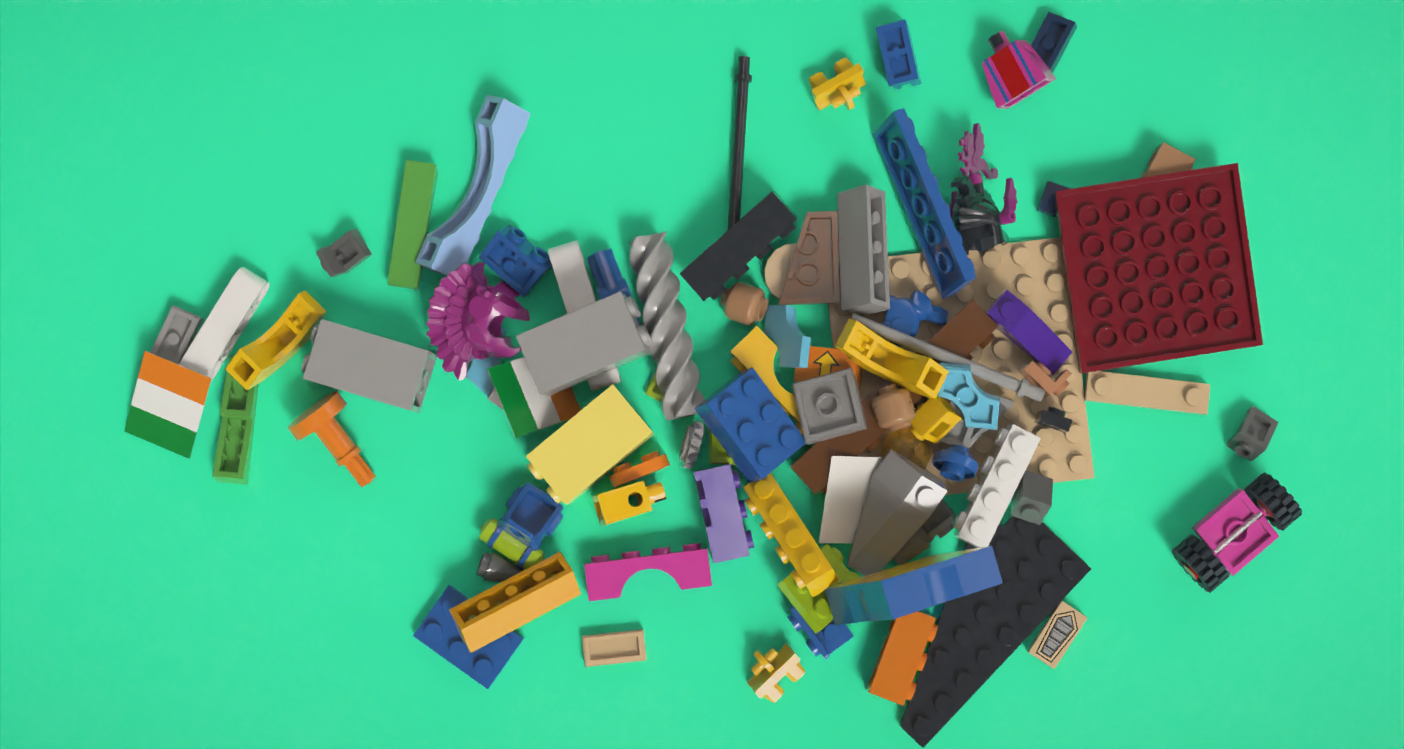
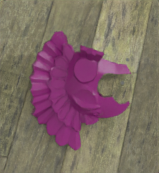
(469, 317)

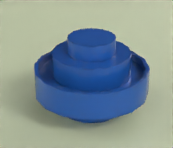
(955, 463)

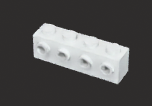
(996, 487)

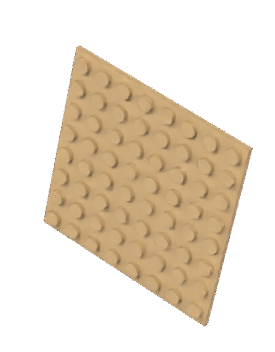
(1038, 279)

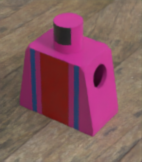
(1014, 71)

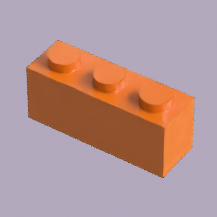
(902, 657)

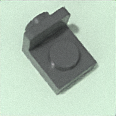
(1253, 434)

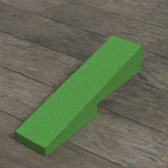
(412, 223)
(236, 432)

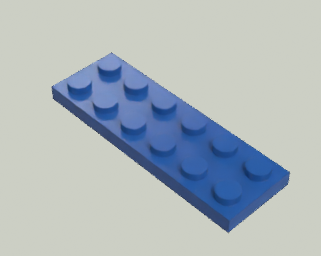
(924, 204)

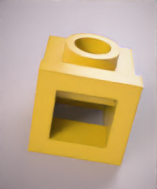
(934, 419)

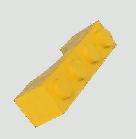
(759, 352)

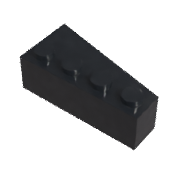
(739, 245)

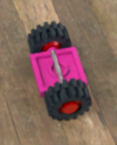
(1236, 531)

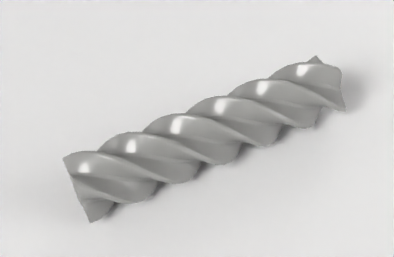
(665, 319)

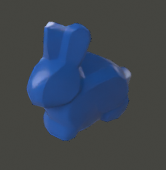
(908, 312)

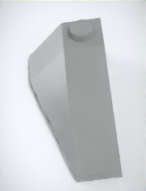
(895, 508)

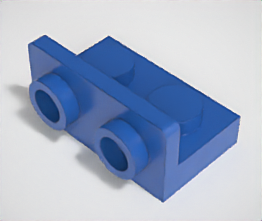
(516, 259)
(824, 641)

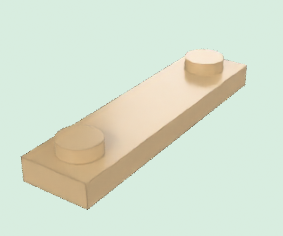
(1147, 392)

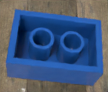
(750, 425)

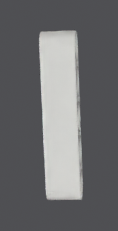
(577, 293)
(225, 323)

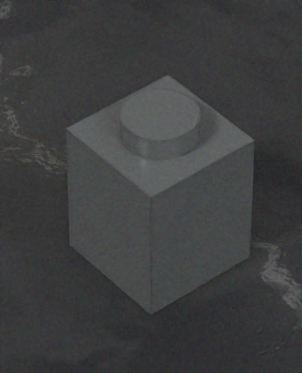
(1032, 497)

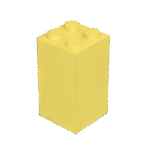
(588, 446)

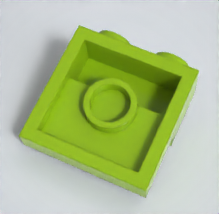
(816, 609)

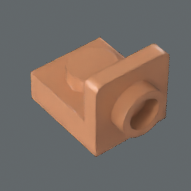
(1040, 377)

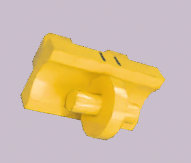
(840, 88)
(771, 669)

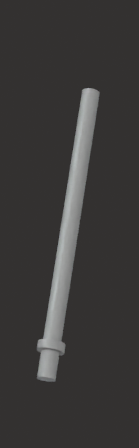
(1021, 387)

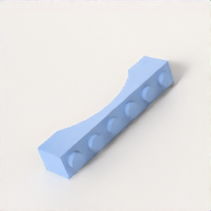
(498, 134)

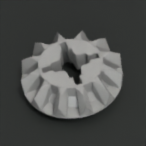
(691, 444)

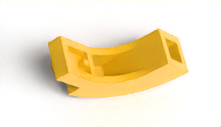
(276, 346)
(891, 362)

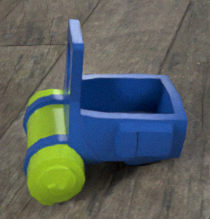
(527, 521)

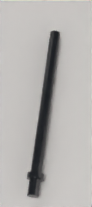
(743, 79)

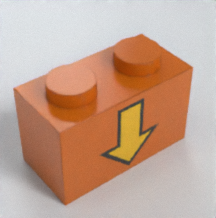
(826, 361)

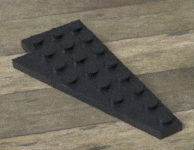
(989, 625)

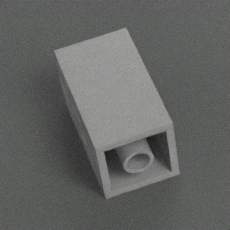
(585, 343)
(369, 365)

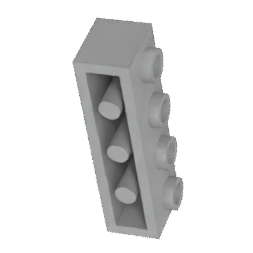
(863, 250)

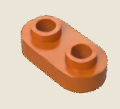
(651, 463)

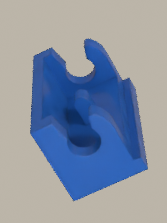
(898, 54)

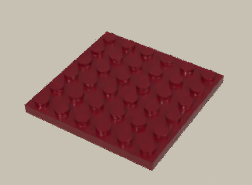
(1158, 268)

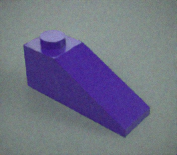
(1028, 331)

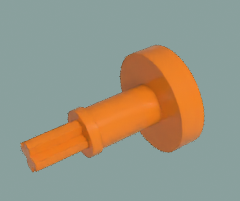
(321, 421)

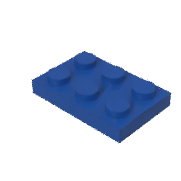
(442, 636)

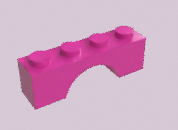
(607, 577)

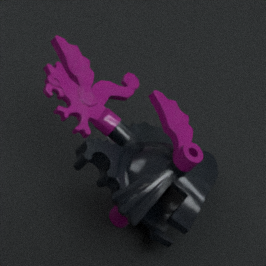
(973, 208)

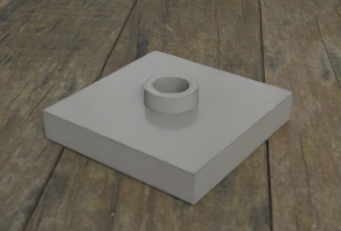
(829, 406)

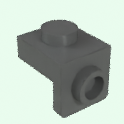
(344, 254)
(940, 521)

